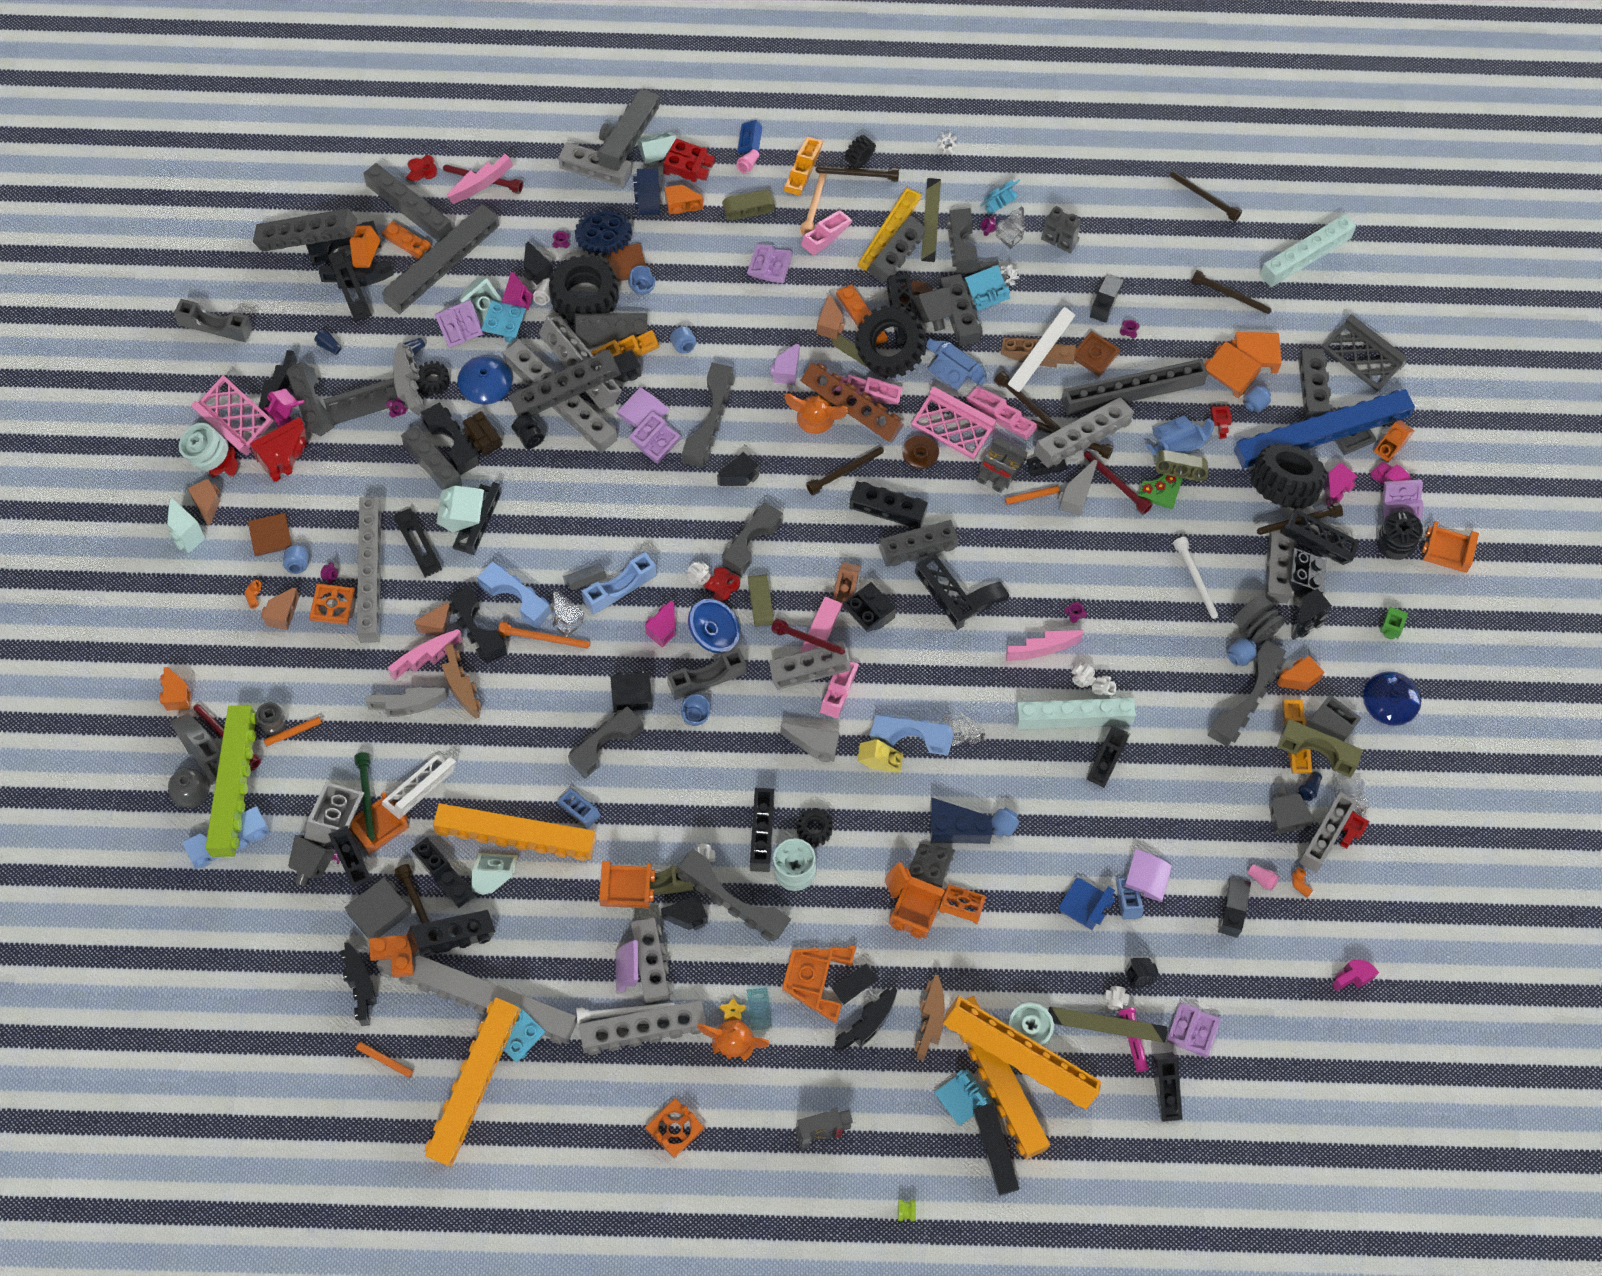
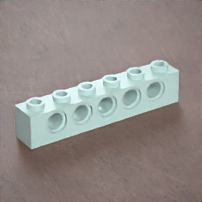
(1307, 250)

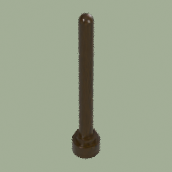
(891, 174)
(1232, 212)
(1200, 279)
(1002, 379)
(1104, 450)
(815, 486)
(1334, 510)
(404, 873)

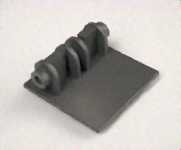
(931, 864)

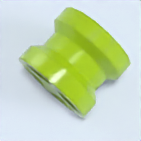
(906, 1210)

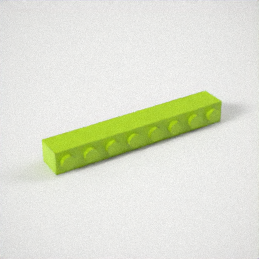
(231, 781)

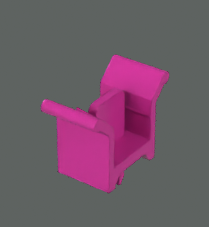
(281, 406)

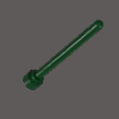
(362, 762)

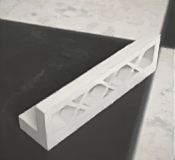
(420, 789)

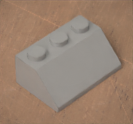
(332, 811)

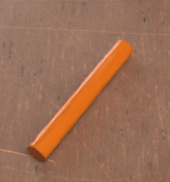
(1031, 495)
(292, 731)
(385, 1059)

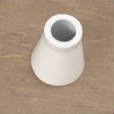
(542, 294)

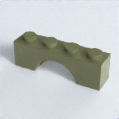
(1342, 756)
(669, 882)

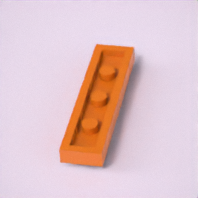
(857, 308)

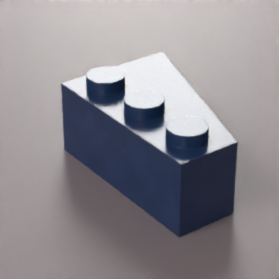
(647, 191)
(957, 824)

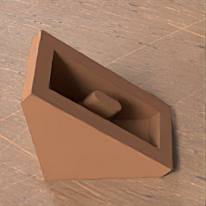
(434, 621)

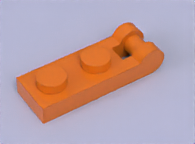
(405, 240)

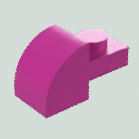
(1387, 473)
(1355, 971)

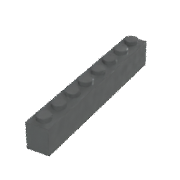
(440, 259)
(1134, 386)

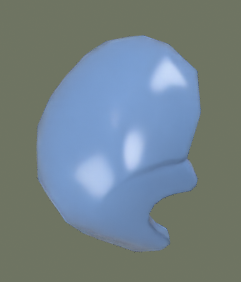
(641, 280)
(695, 710)

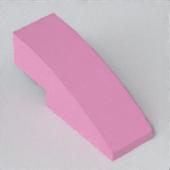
(825, 232)
(838, 692)

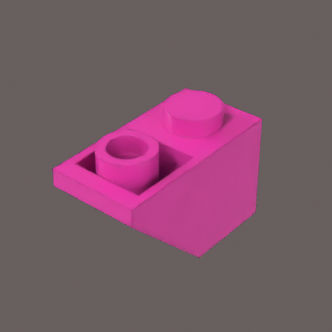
(517, 292)
(1338, 482)
(662, 626)

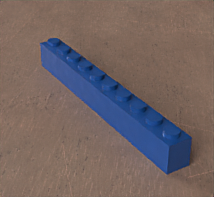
(1329, 426)

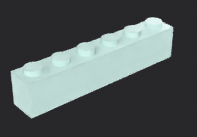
(1075, 713)

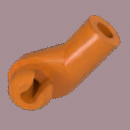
(252, 592)
(1299, 882)

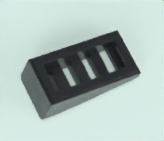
(1044, 470)

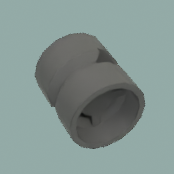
(271, 718)

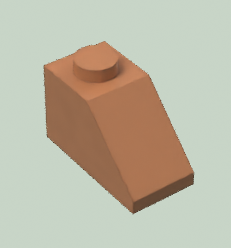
(830, 320)
(206, 499)
(846, 582)
(281, 609)

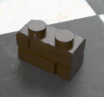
(482, 434)

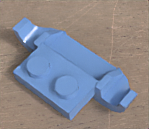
(954, 365)
(1181, 435)

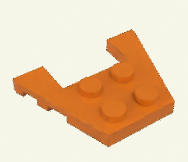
(808, 974)

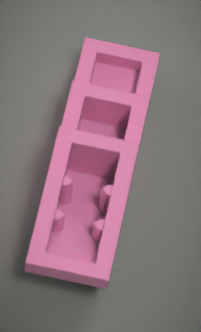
(474, 183)
(878, 390)
(1003, 414)
(823, 622)
(1050, 643)
(431, 650)

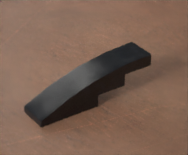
(279, 381)
(996, 1149)

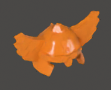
(815, 413)
(733, 1039)

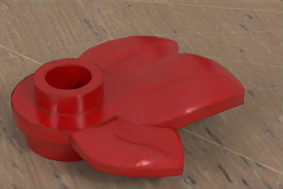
(421, 168)
(229, 464)
(720, 586)

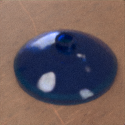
(1387, 706)

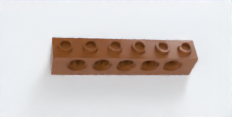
(812, 380)

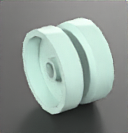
(203, 446)
(1033, 1017)

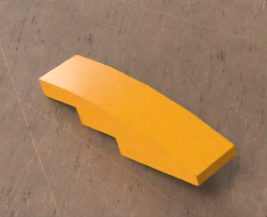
(803, 166)
(640, 345)
(1302, 760)

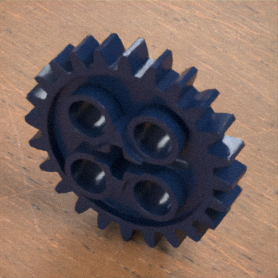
(603, 232)

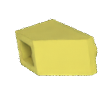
(880, 756)

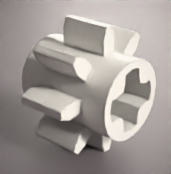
(944, 138)
(1011, 272)
(698, 573)
(1083, 675)
(1104, 687)
(705, 850)
(1116, 998)

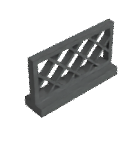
(1376, 344)

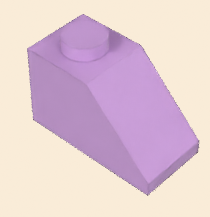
(786, 366)

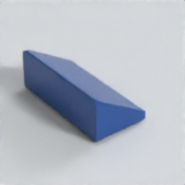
(749, 137)

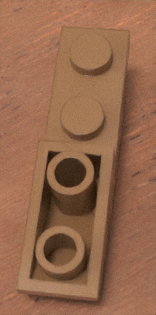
(1020, 349)
(459, 683)
(933, 1011)

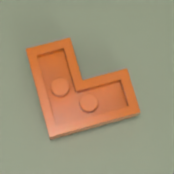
(394, 948)

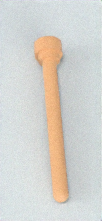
(808, 225)

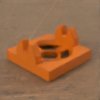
(343, 618)
(974, 900)
(674, 1107)

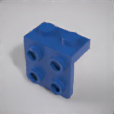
(1086, 903)

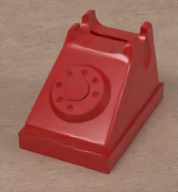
(280, 448)

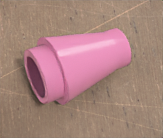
(746, 162)
(1266, 878)

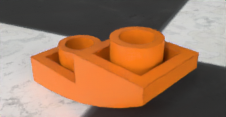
(897, 879)

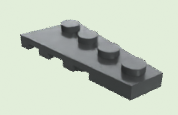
(606, 327)

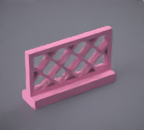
(964, 412)
(219, 422)

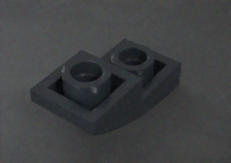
(987, 595)
(855, 983)

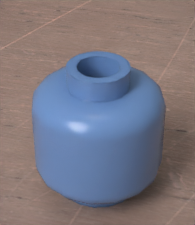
(683, 340)
(1257, 398)
(295, 559)
(1242, 652)
(1004, 822)

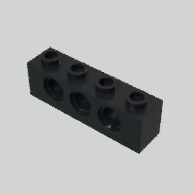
(895, 512)
(762, 829)
(478, 921)

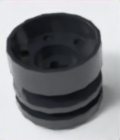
(1399, 535)

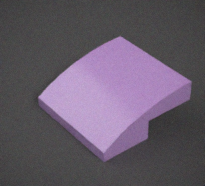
(769, 263)
(459, 323)
(640, 406)
(654, 437)
(1403, 497)
(1148, 875)
(627, 966)
(1193, 1030)

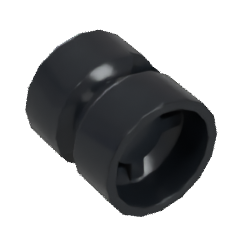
(528, 432)

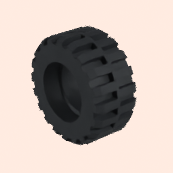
(578, 271)
(875, 325)
(1288, 476)

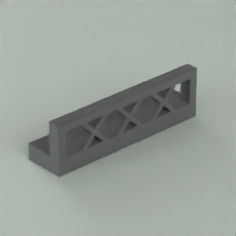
(363, 403)

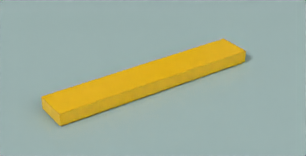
(896, 218)

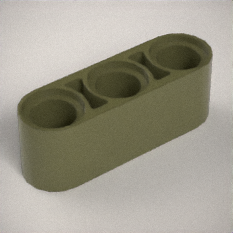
(748, 205)
(1170, 464)
(760, 600)

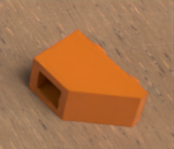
(682, 199)
(363, 246)
(1394, 440)
(1302, 675)
(175, 692)

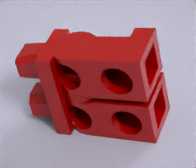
(688, 161)

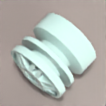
(794, 854)

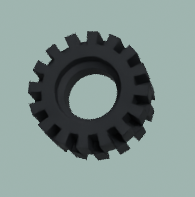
(860, 151)
(433, 387)
(810, 816)

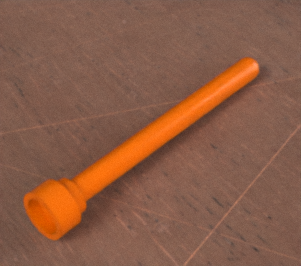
(507, 630)

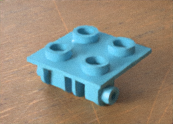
(1000, 197)
(987, 288)
(503, 320)
(523, 1036)
(962, 1096)

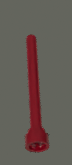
(514, 185)
(1143, 505)
(781, 627)
(254, 762)

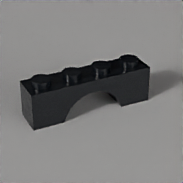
(319, 251)
(439, 422)
(488, 643)

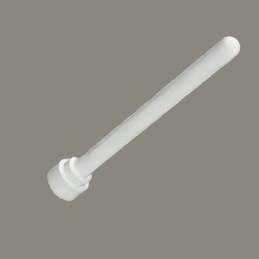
(1182, 545)
(585, 1015)

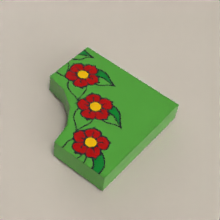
(1161, 491)

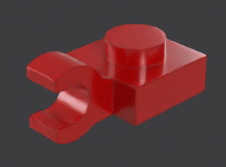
(1221, 417)
(1353, 827)

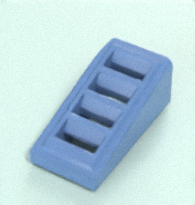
(588, 816)
(1129, 910)

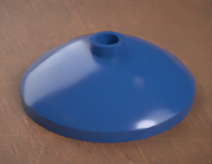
(487, 387)
(719, 621)

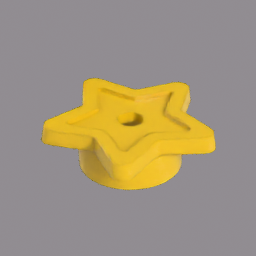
(732, 1015)

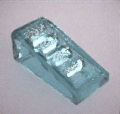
(759, 1024)

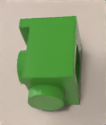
(1393, 623)

